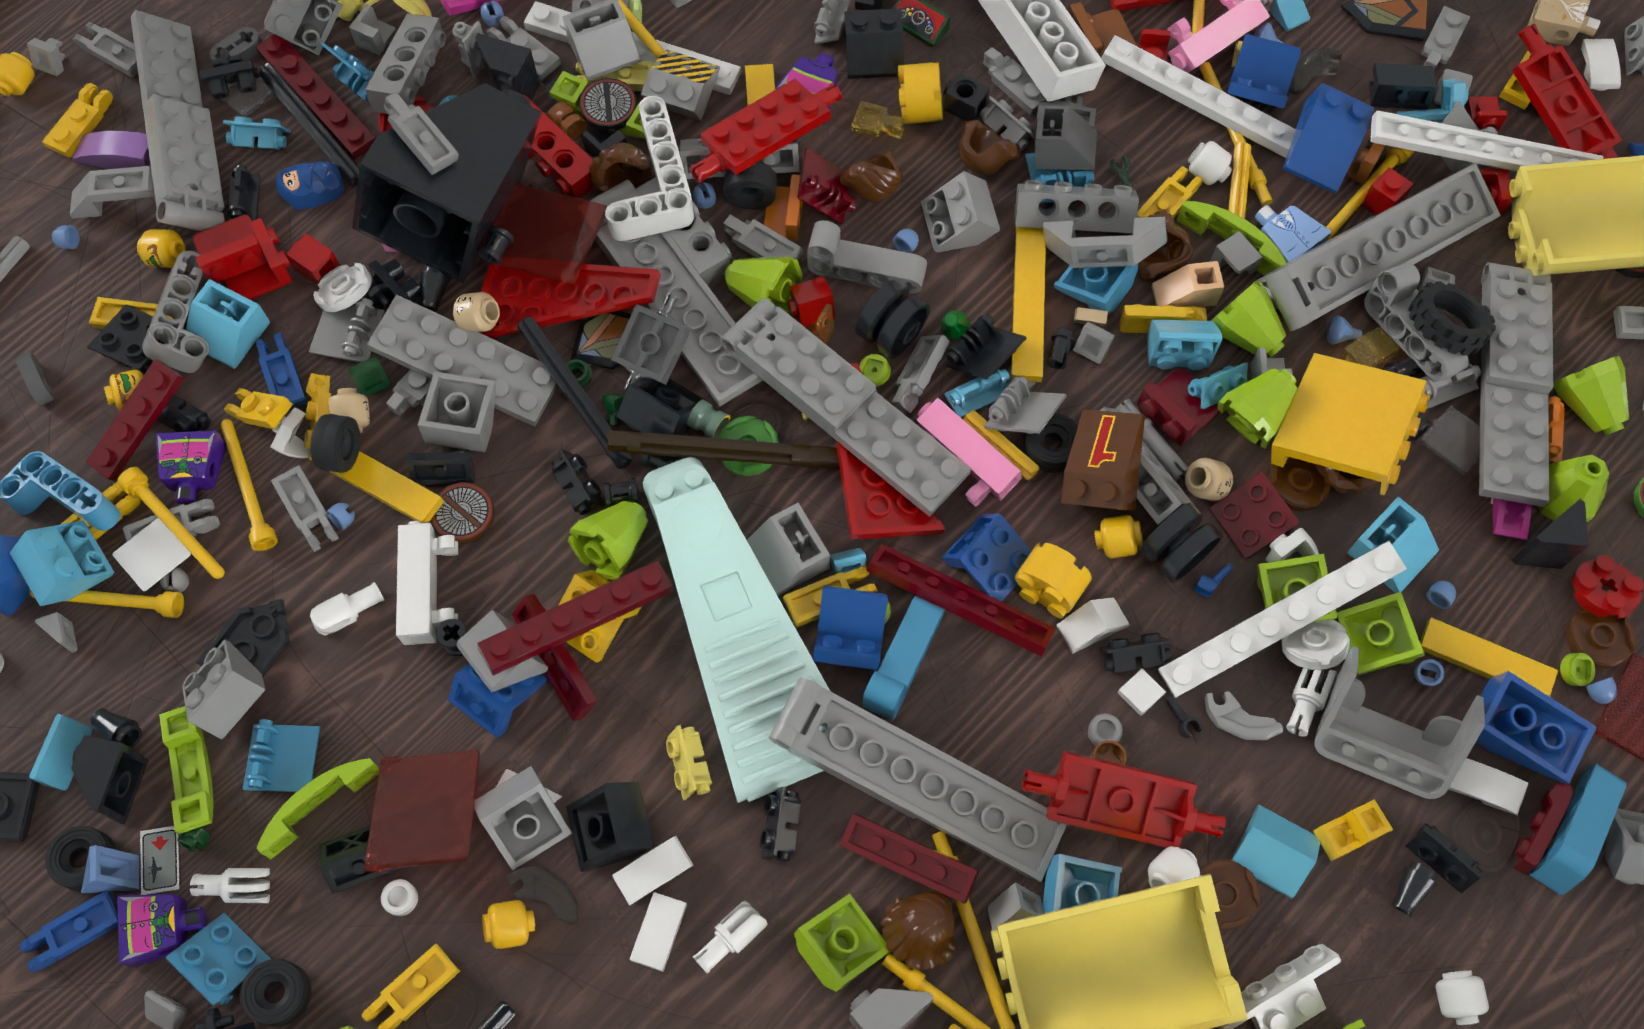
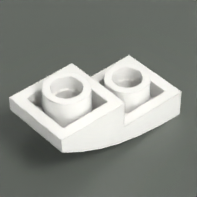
(1602, 64)
(1490, 786)
(652, 870)

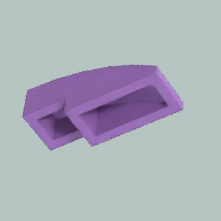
(113, 150)

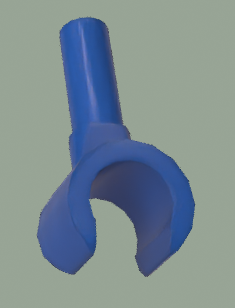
(1207, 585)

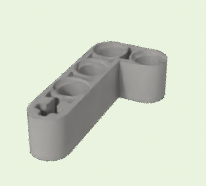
(861, 262)
(177, 306)
(1388, 306)

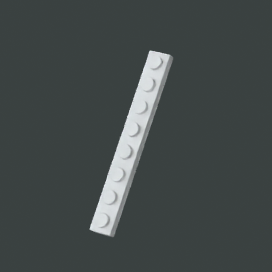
(549, 22)
(1199, 95)
(1467, 143)
(1282, 619)

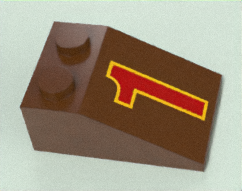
(1105, 460)

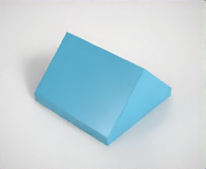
(1277, 851)

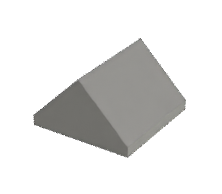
(485, 628)

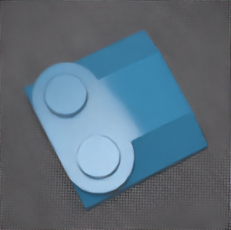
(1098, 286)
(1078, 881)

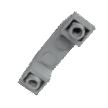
(110, 186)
(1105, 251)

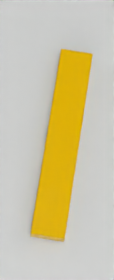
(1029, 302)

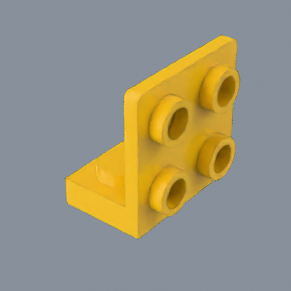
(596, 641)

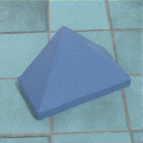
(110, 871)

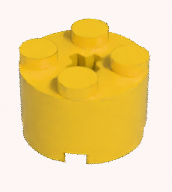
(920, 92)
(1052, 579)

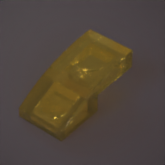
(1371, 348)

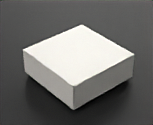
(1141, 692)

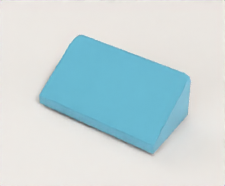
(55, 757)

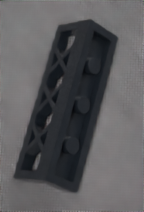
(347, 867)

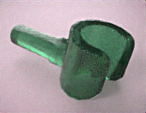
(1123, 173)

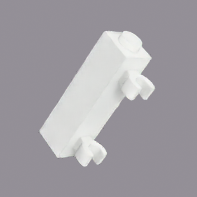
(417, 582)

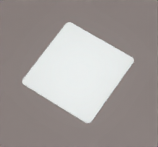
(151, 554)

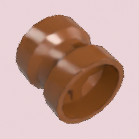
(566, 120)
(1110, 751)

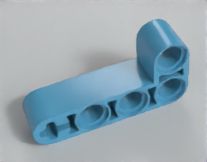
(41, 476)
(892, 681)
(1581, 830)

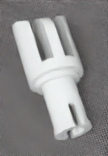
(343, 609)
(1309, 700)
(231, 884)
(731, 935)

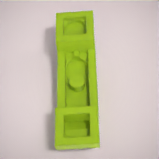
(568, 90)
(1200, 216)
(189, 771)
(279, 831)

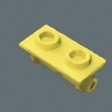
(689, 776)

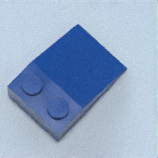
(1327, 137)
(1532, 728)

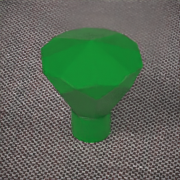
(954, 324)

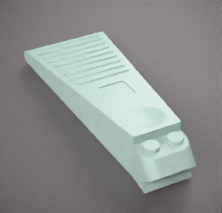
(736, 627)

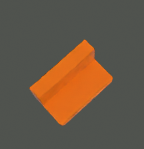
(785, 212)

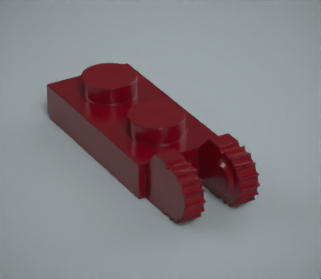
(1544, 825)

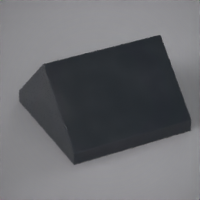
(1559, 541)

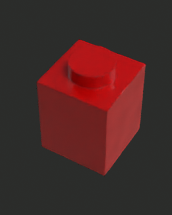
(1387, 192)
(312, 258)
(809, 300)

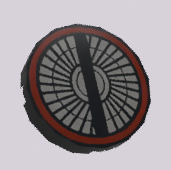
(607, 104)

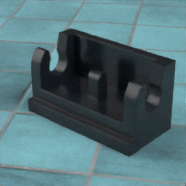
(1402, 86)

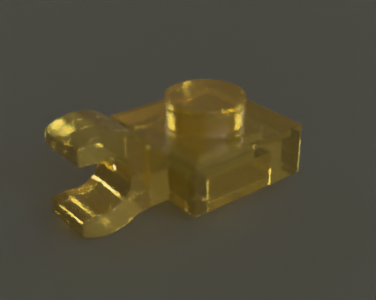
(874, 119)

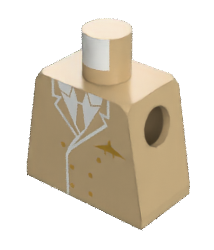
(1562, 20)

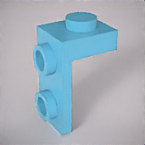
(1452, 92)

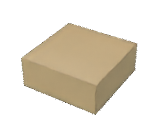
(1085, 315)

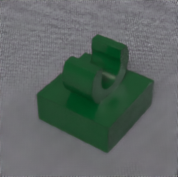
(369, 376)

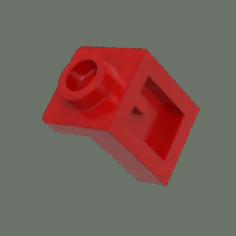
(1155, 42)
(1485, 112)
(1498, 185)

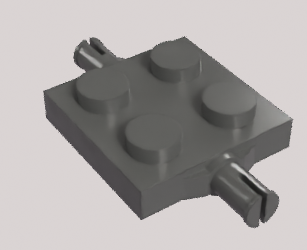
(651, 343)

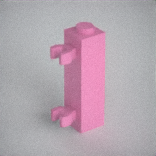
(1216, 36)
(986, 463)

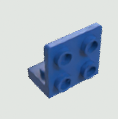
(1264, 70)
(990, 554)
(850, 627)
(490, 708)

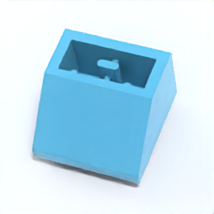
(226, 322)
(1182, 343)
(1407, 534)
(60, 561)

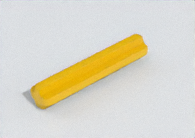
(1240, 179)
(1003, 445)

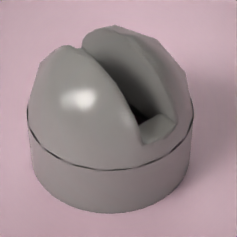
(179, 581)

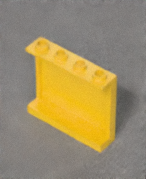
(1352, 419)

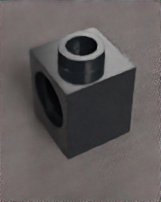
(974, 99)

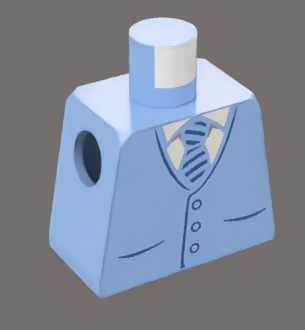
(1292, 231)

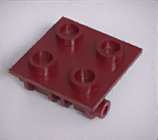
(822, 187)
(1254, 515)

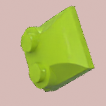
(1286, 577)
(1381, 633)
(840, 943)

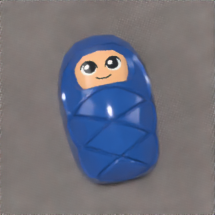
(310, 184)

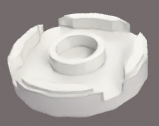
(343, 287)
(1317, 645)

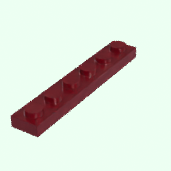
(317, 95)
(961, 599)
(574, 617)

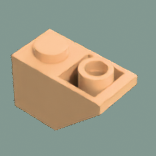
(1190, 286)

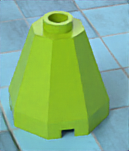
(763, 278)
(1252, 321)
(1597, 395)
(1260, 405)
(1575, 480)
(609, 538)

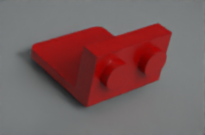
(228, 249)
(267, 276)

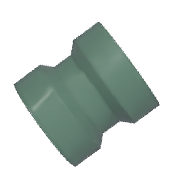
(708, 420)

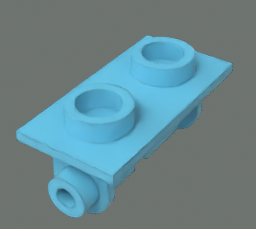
(245, 130)
(1213, 388)
(977, 393)

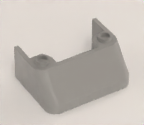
(1389, 748)

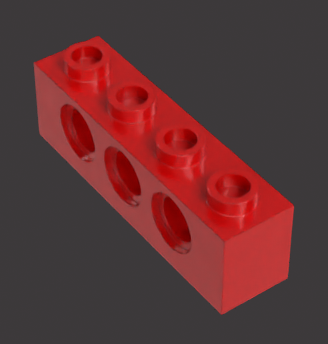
(562, 153)

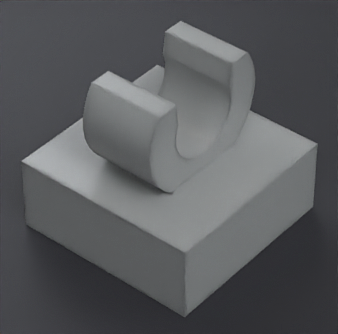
(46, 55)
(1093, 342)

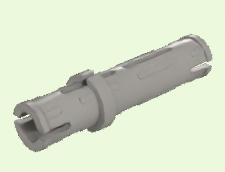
(1157, 445)

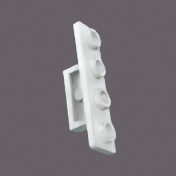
(1289, 993)

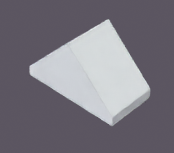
(1092, 623)

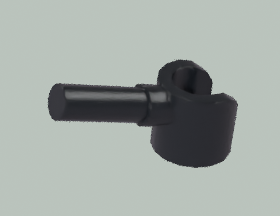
(1183, 718)

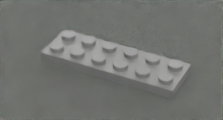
(435, 343)

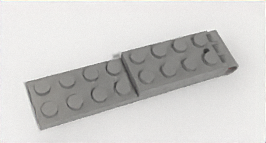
(176, 125)
(1399, 235)
(696, 304)
(1516, 385)
(844, 405)
(917, 779)

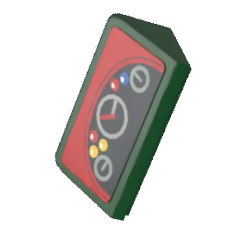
(923, 20)

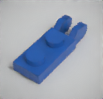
(281, 372)
(72, 930)

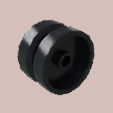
(892, 319)
(1181, 542)

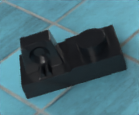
(441, 468)

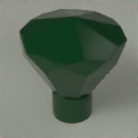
(612, 405)

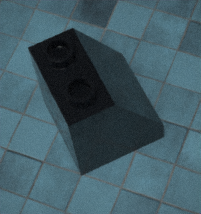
(448, 213)

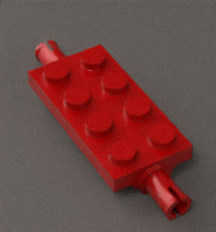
(1564, 98)
(764, 128)
(1122, 801)

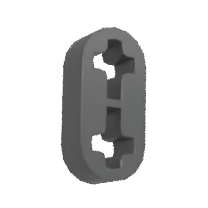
(236, 44)
(35, 378)

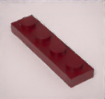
(134, 420)
(562, 668)
(909, 858)

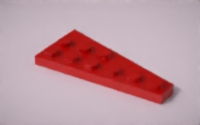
(552, 301)
(875, 506)

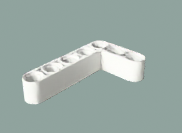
(659, 210)

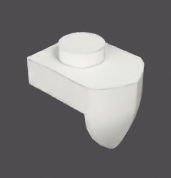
(285, 440)
(1285, 546)

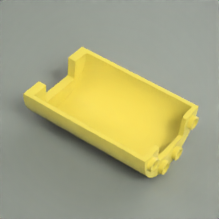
(1579, 215)
(1122, 963)

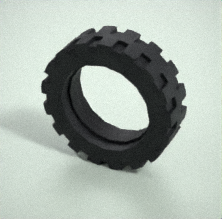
(1442, 331)

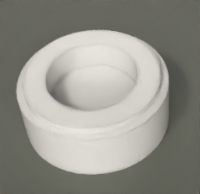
(399, 897)

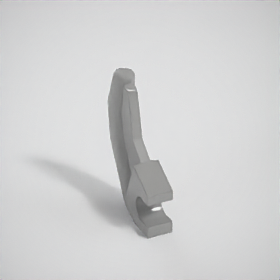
(1236, 721)

